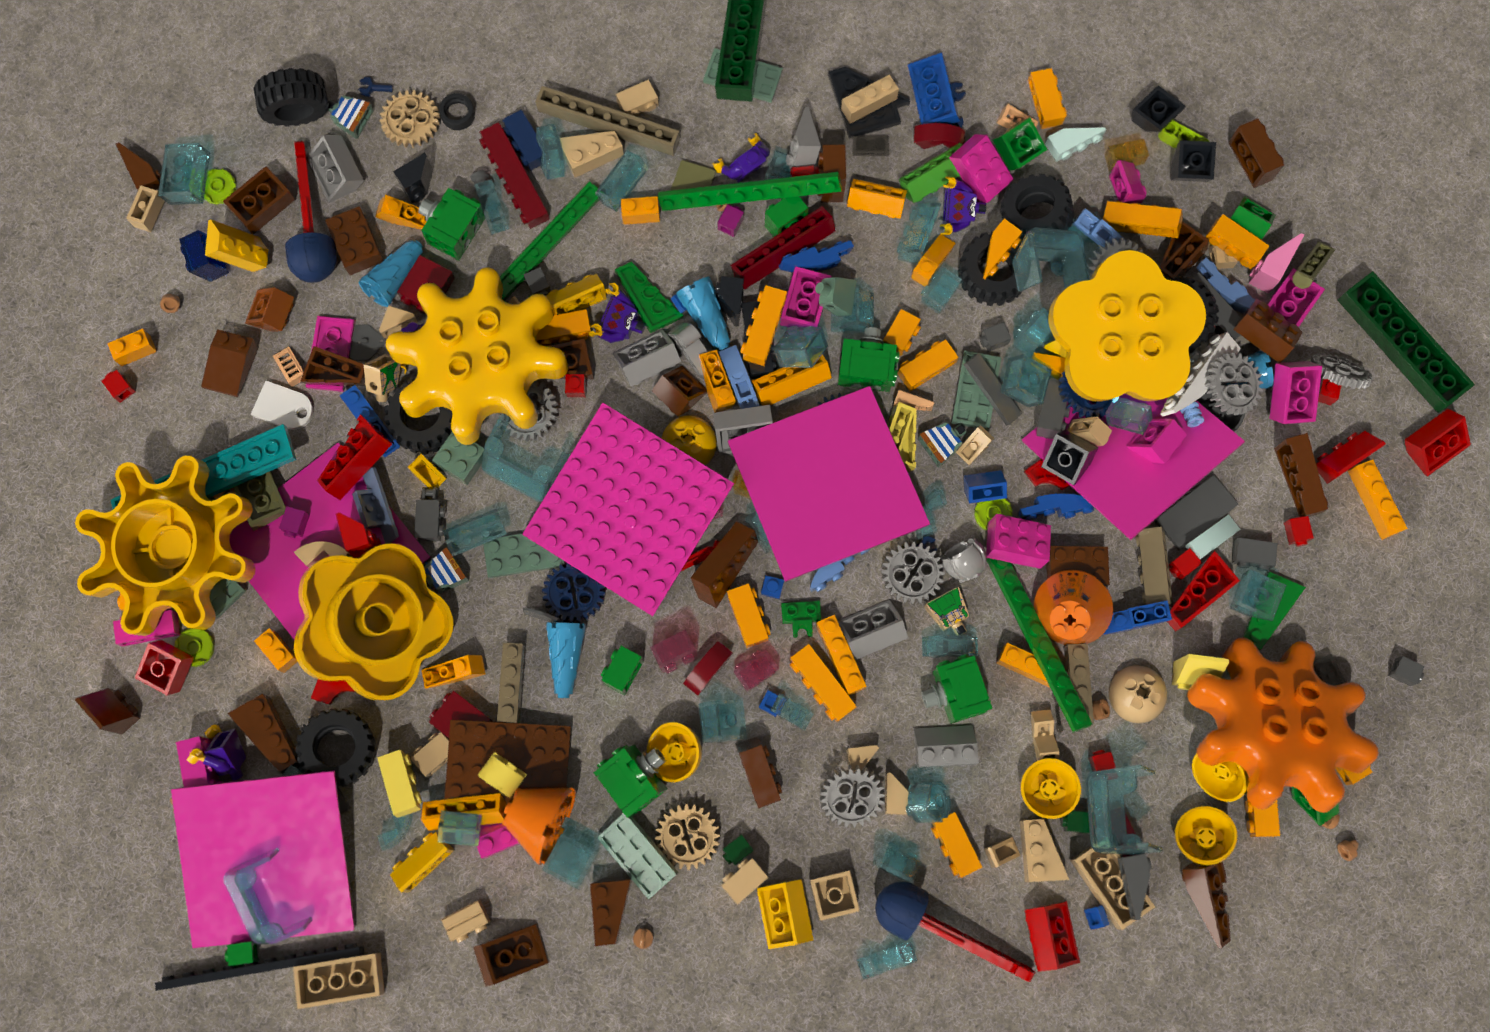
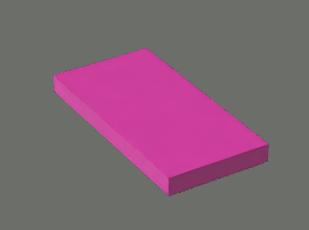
(336, 337)

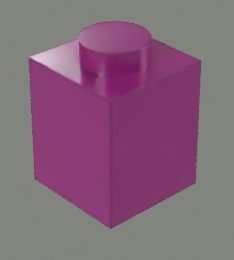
(730, 220)
(294, 522)

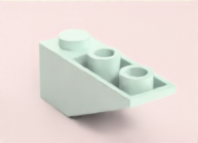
(1070, 140)

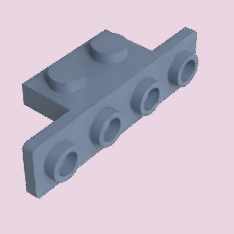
(374, 506)

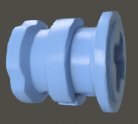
(1192, 415)

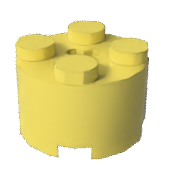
(502, 774)

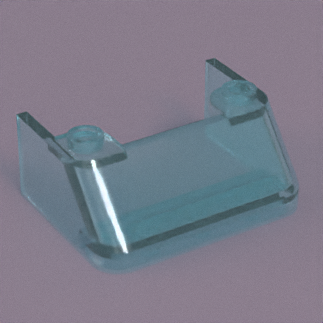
(1059, 247)
(533, 486)
(1107, 811)
(239, 886)

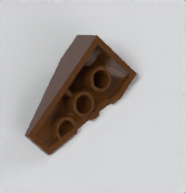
(1206, 891)

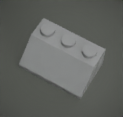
(334, 167)
(647, 357)
(739, 422)
(873, 629)
(945, 746)

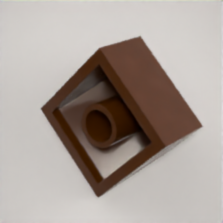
(679, 390)

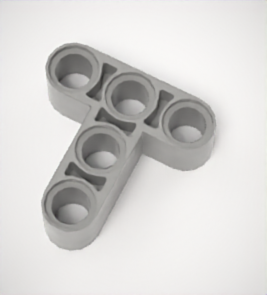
(687, 340)

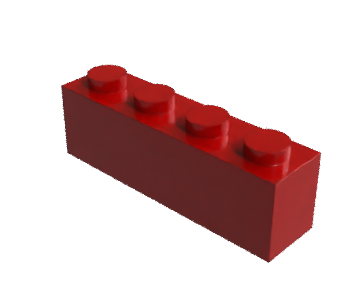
(353, 458)
(1206, 587)

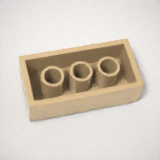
(1104, 880)
(339, 980)

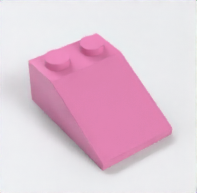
(1271, 269)

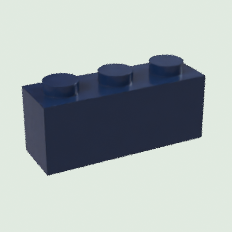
(523, 139)

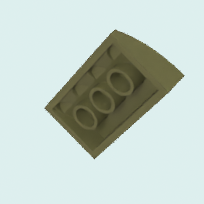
(264, 498)

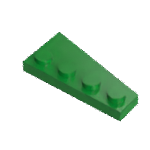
(649, 302)
(1260, 629)

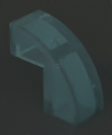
(552, 155)
(491, 206)
(933, 502)
(949, 646)
(392, 838)
(886, 960)

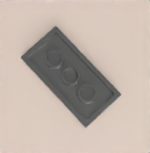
(1196, 512)

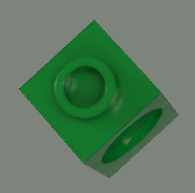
(241, 953)

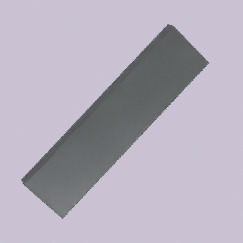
(992, 389)

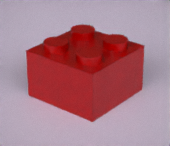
(164, 667)

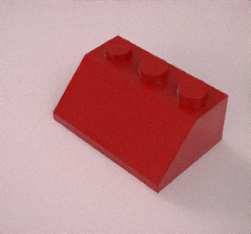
(1438, 441)
(1347, 455)
(356, 536)
(1052, 936)

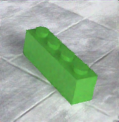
(929, 176)

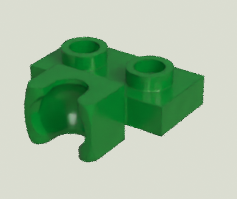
(801, 615)

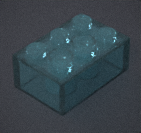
(184, 173)

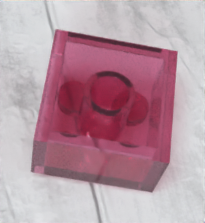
(673, 652)

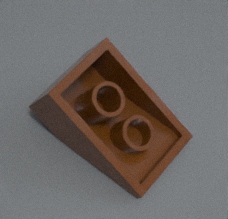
(228, 363)
(109, 710)
(510, 955)

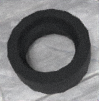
(454, 99)

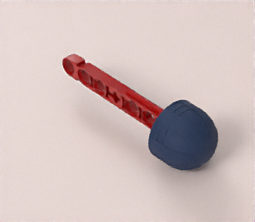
(309, 254)
(902, 908)

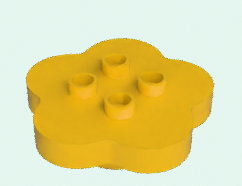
(1127, 330)
(370, 621)

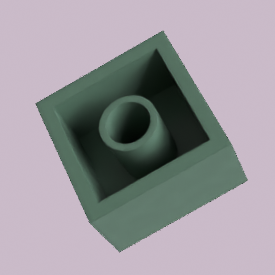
(459, 459)

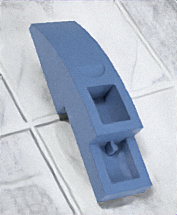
(1095, 229)
(1235, 294)
(738, 377)
(831, 572)

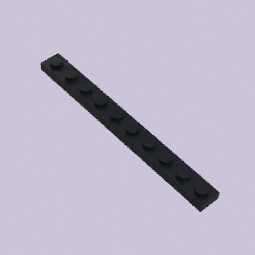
(251, 968)

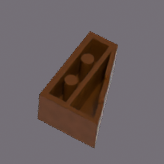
(1183, 252)
(332, 369)
(759, 772)
(608, 910)

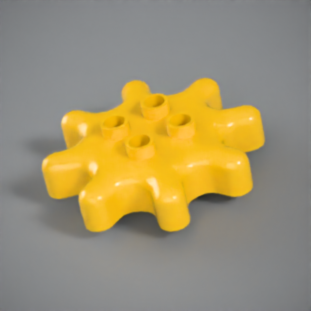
(477, 356)
(165, 546)

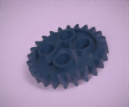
(1081, 405)
(556, 596)

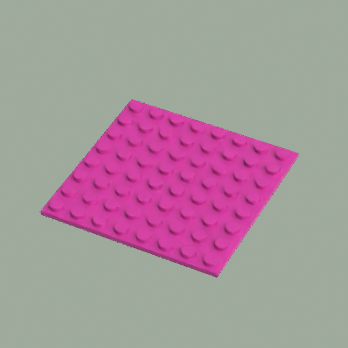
(828, 483)
(1133, 489)
(628, 509)
(273, 554)
(244, 819)

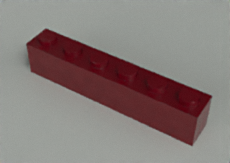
(515, 178)
(769, 255)

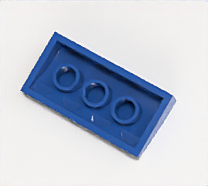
(933, 90)

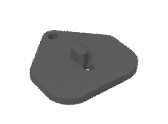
(369, 344)
(540, 614)

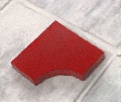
(1039, 476)
(328, 690)

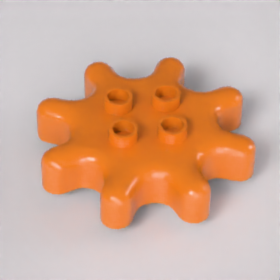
(1282, 725)

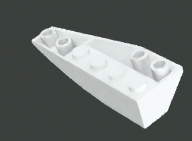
(1199, 363)

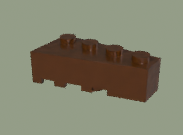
(576, 357)
(1302, 475)
(724, 564)
(266, 730)

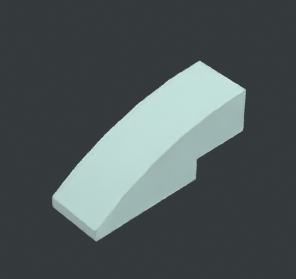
(1213, 537)

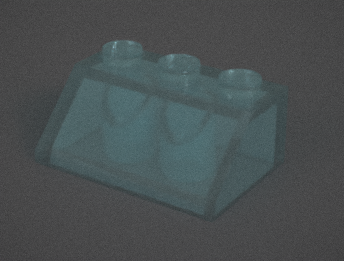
(918, 232)

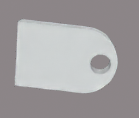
(281, 406)

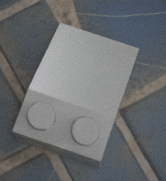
(805, 144)

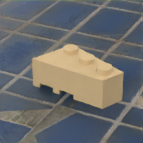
(1039, 853)

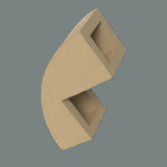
(316, 551)
(1043, 735)

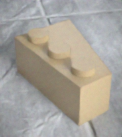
(590, 151)

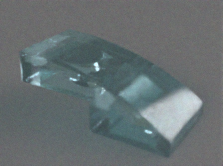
(792, 712)

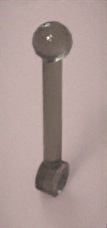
(1059, 728)

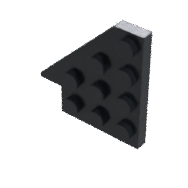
(846, 82)

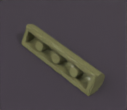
(1312, 265)

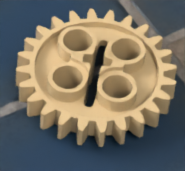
(400, 107)
(705, 831)

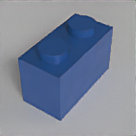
(985, 486)

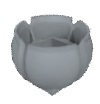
(965, 560)

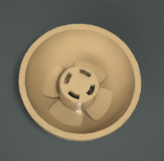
(1127, 696)

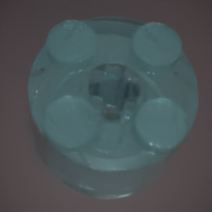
(928, 802)

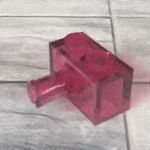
(755, 670)

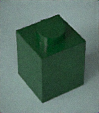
(1076, 822)
(737, 850)

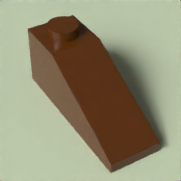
(139, 170)

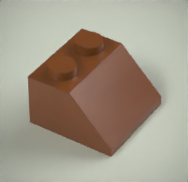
(270, 309)

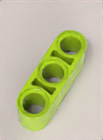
(1177, 132)

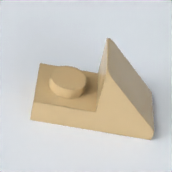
(975, 445)

